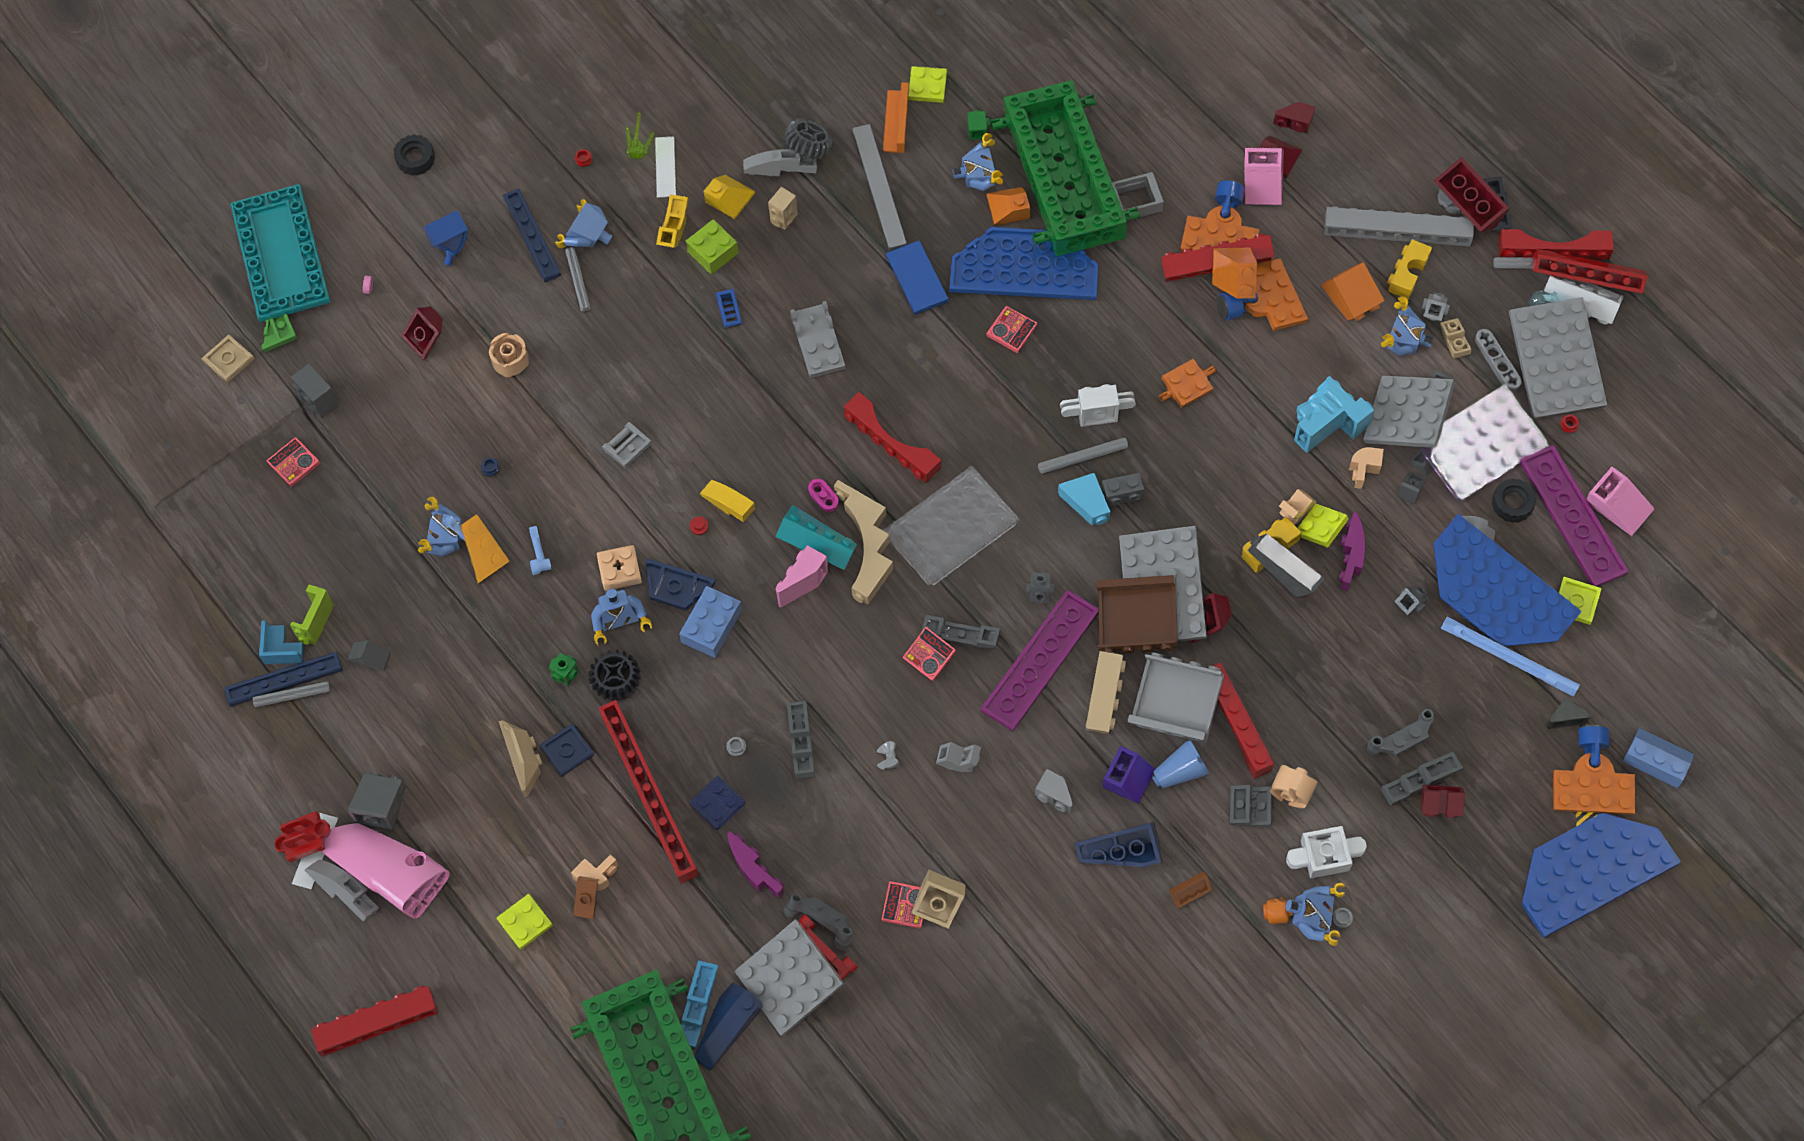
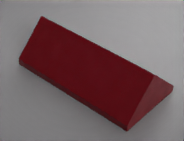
(1472, 195)

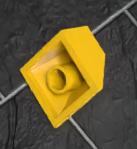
(728, 195)

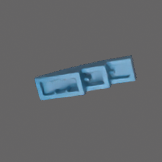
(698, 1001)

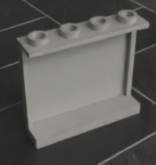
(1177, 698)

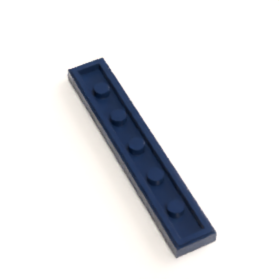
(531, 235)
(283, 678)

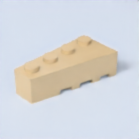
(1104, 692)

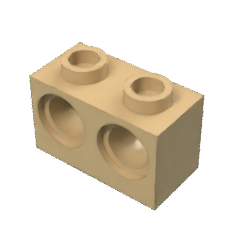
(783, 208)

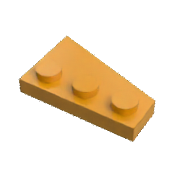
(483, 549)

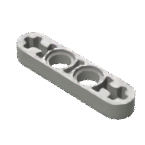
(1494, 362)

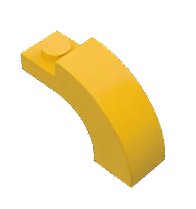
(674, 224)

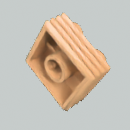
(627, 575)

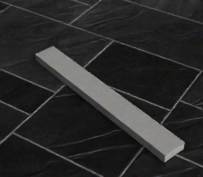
(879, 187)

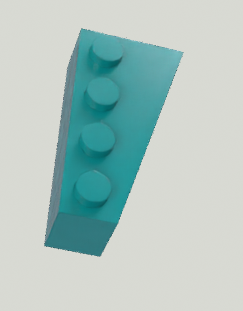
(804, 530)

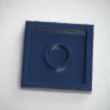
(566, 750)

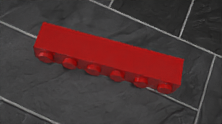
(1200, 261)
(1589, 271)
(374, 1021)

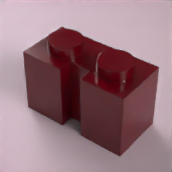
(1443, 800)

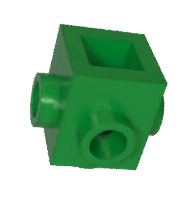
(563, 668)

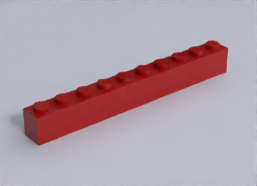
(648, 792)

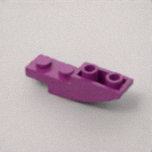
(1354, 549)
(748, 860)

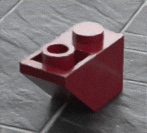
(1295, 117)

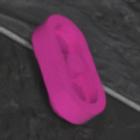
(824, 496)

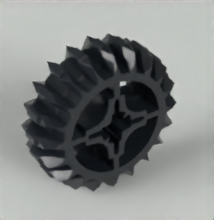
(622, 663)

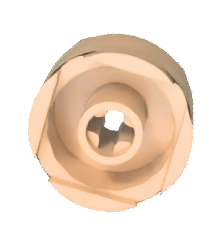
(508, 354)
(1293, 786)

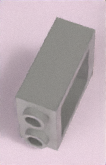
(1137, 182)

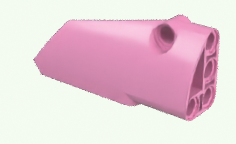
(387, 867)

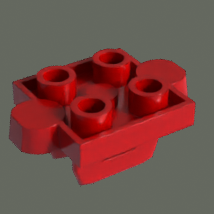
(302, 836)

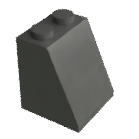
(377, 801)

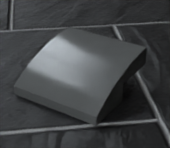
(1251, 806)

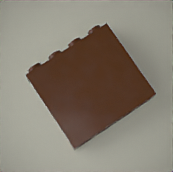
(1137, 614)

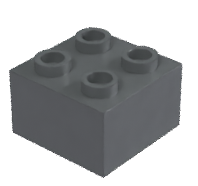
(314, 391)

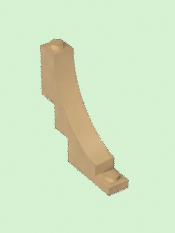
(867, 517)

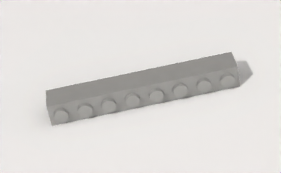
(1398, 226)

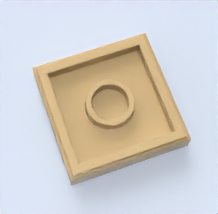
(228, 358)

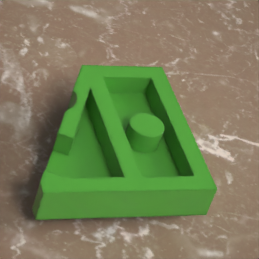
(278, 332)

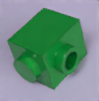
(977, 124)

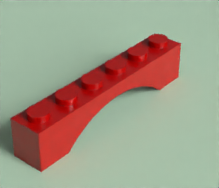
(1592, 246)
(919, 460)
(1250, 743)

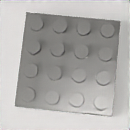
(1409, 411)
(789, 977)

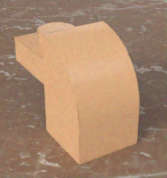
(1363, 461)
(1297, 506)
(605, 869)

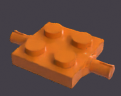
(1187, 383)

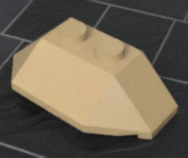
(522, 756)

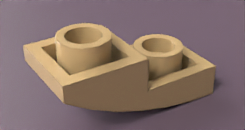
(1455, 339)

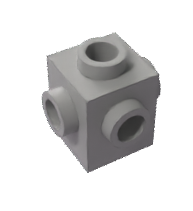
(1435, 313)

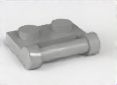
(630, 449)

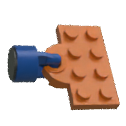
(1221, 223)
(1273, 299)
(1593, 782)

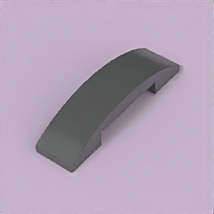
(962, 634)

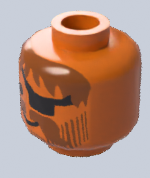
(1275, 910)

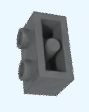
(1123, 489)

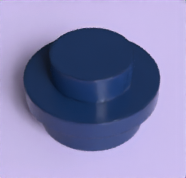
(490, 467)

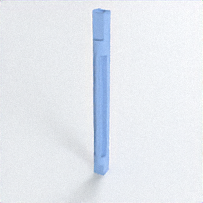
(1547, 675)

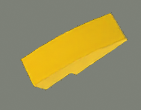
(728, 500)

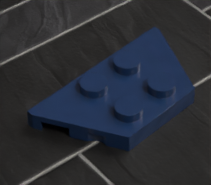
(675, 585)

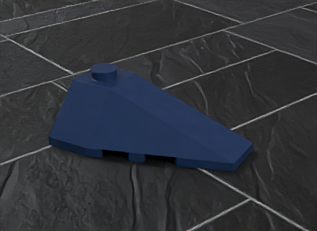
(1128, 847)
(730, 1018)

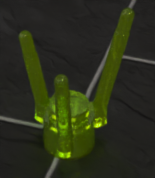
(636, 149)

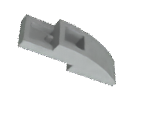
(771, 163)
(341, 883)

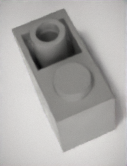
(1054, 790)

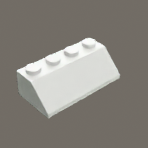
(1598, 301)

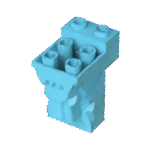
(1328, 411)

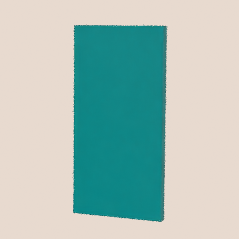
(280, 253)

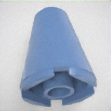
(1180, 767)

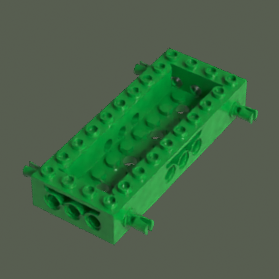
(1083, 167)
(627, 1055)

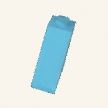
(1086, 498)

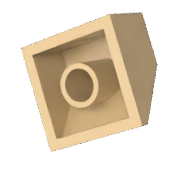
(938, 899)

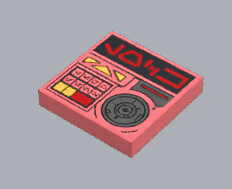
(1011, 329)
(293, 462)
(929, 654)
(899, 905)

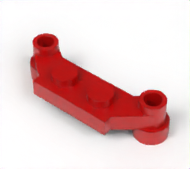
(842, 967)

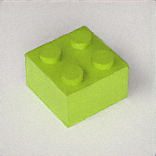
(712, 246)

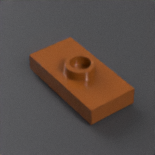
(1190, 890)
(586, 897)

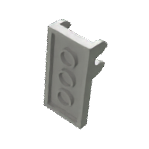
(817, 340)

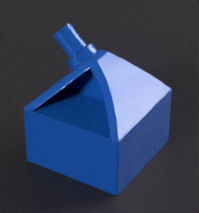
(447, 234)

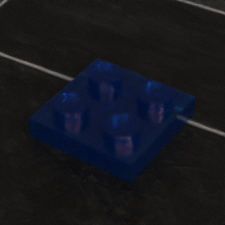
(717, 802)

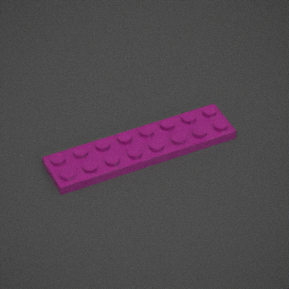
(1573, 516)
(1039, 660)

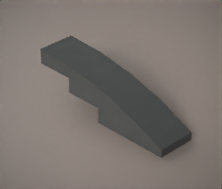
(800, 739)
(1426, 774)

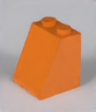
(1235, 271)
(1354, 292)

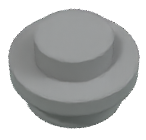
(736, 746)
(1342, 917)

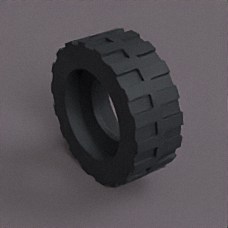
(411, 142)
(1517, 486)

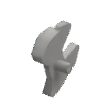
(888, 749)

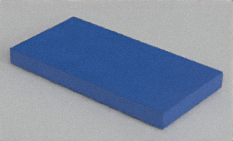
(917, 277)

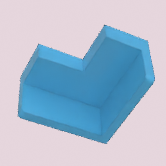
(273, 646)

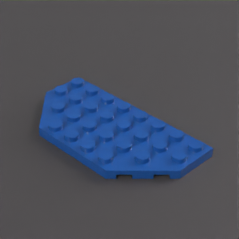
(1010, 264)
(1497, 589)
(1591, 869)

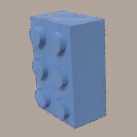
(710, 622)

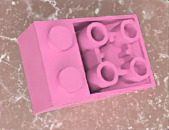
(1263, 176)
(1620, 501)
(802, 576)

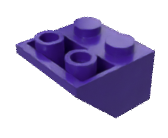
(1128, 775)

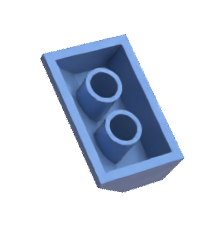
(1658, 758)

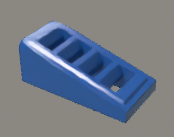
(724, 295)

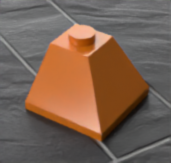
(1009, 206)

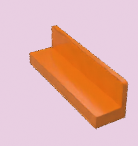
(896, 120)

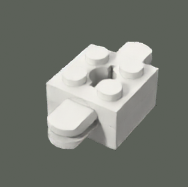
(1097, 405)
(1326, 844)

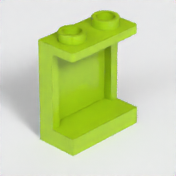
(316, 617)

